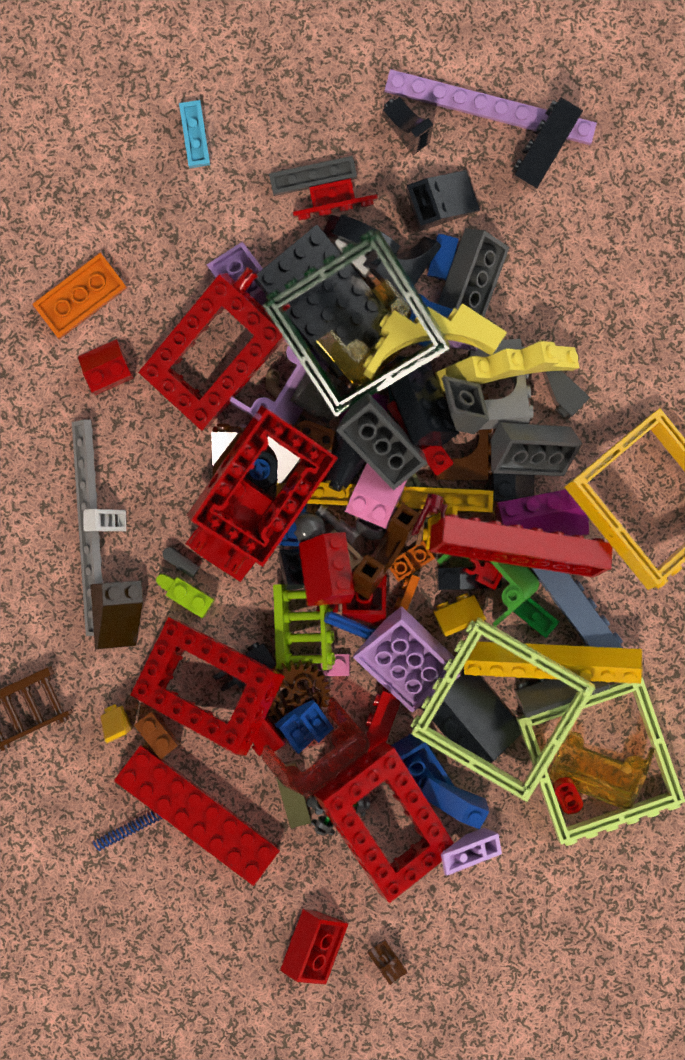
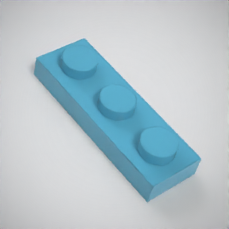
(194, 134)

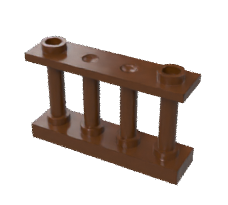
(23, 687)

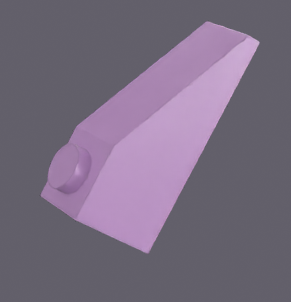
(471, 850)

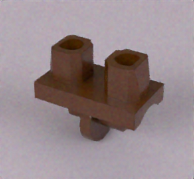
(387, 961)

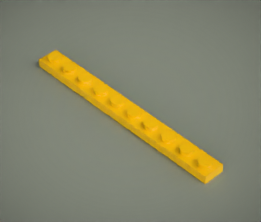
(413, 497)

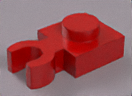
(486, 573)

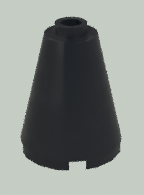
(346, 465)

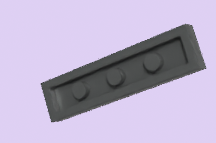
(312, 175)

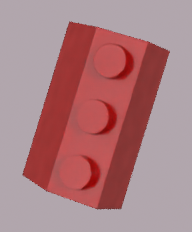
(326, 570)
(313, 947)

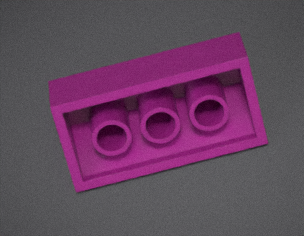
(546, 511)

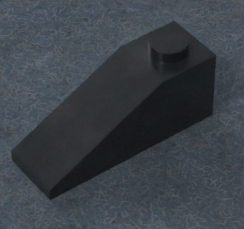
(457, 579)

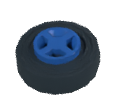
(264, 462)

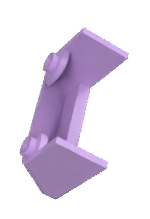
(282, 406)

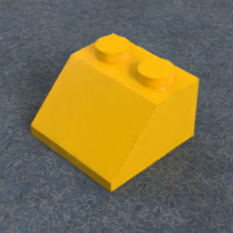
(458, 615)

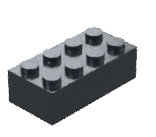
(547, 144)
(422, 406)

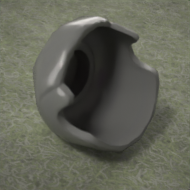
(308, 526)
(370, 530)

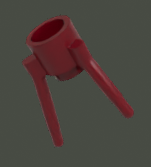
(432, 506)

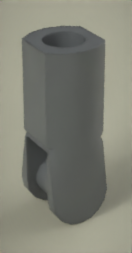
(181, 561)

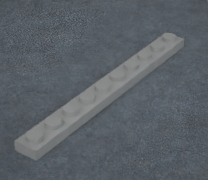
(86, 499)

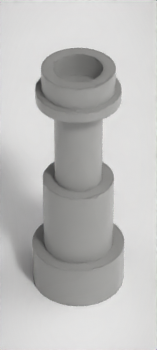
(339, 525)

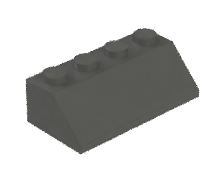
(474, 271)
(381, 441)
(533, 449)
(548, 694)

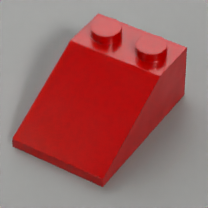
(365, 611)

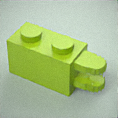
(186, 594)

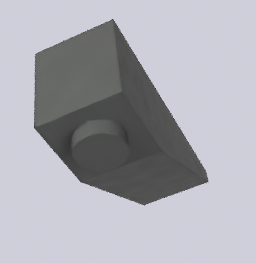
(564, 393)

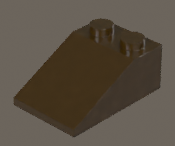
(116, 613)

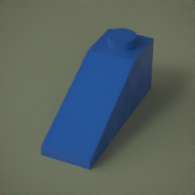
(456, 802)

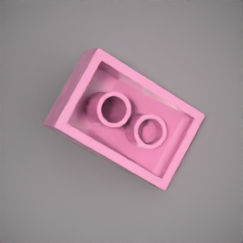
(374, 498)

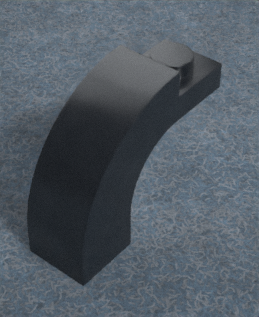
(351, 230)

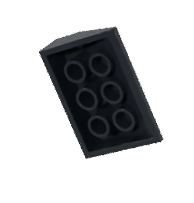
(476, 718)

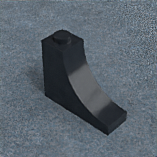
(408, 126)
(412, 261)

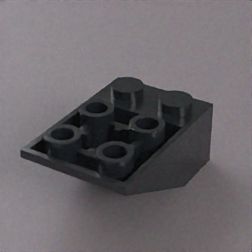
(441, 199)

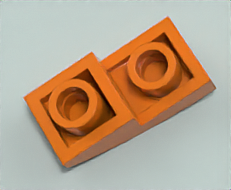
(411, 561)

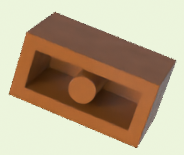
(157, 734)

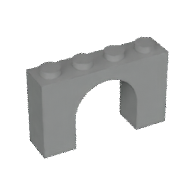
(515, 406)

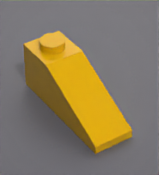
(115, 723)

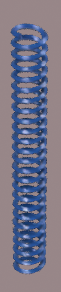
(128, 833)

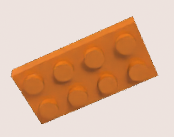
(79, 296)

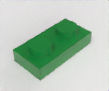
(536, 617)

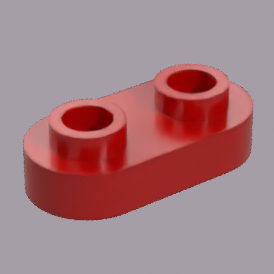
(567, 795)

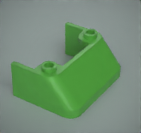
(522, 585)

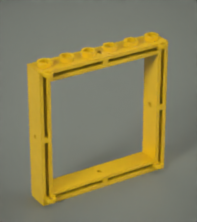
(606, 521)

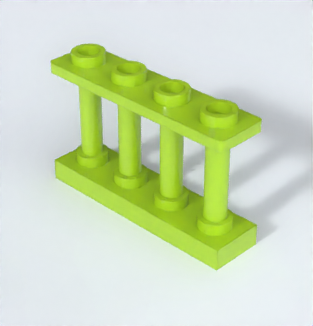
(285, 638)

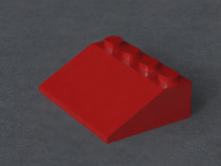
(246, 507)

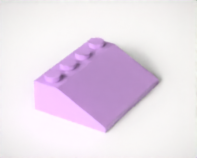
(404, 658)

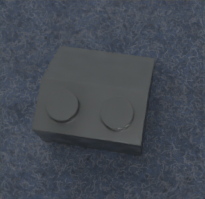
(465, 404)

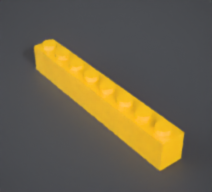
(590, 663)

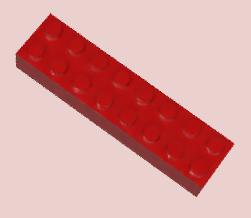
(520, 546)
(197, 814)

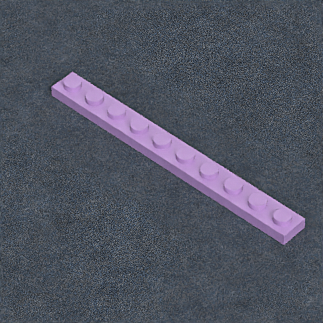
(478, 104)

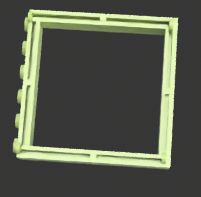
(469, 759)
(610, 820)

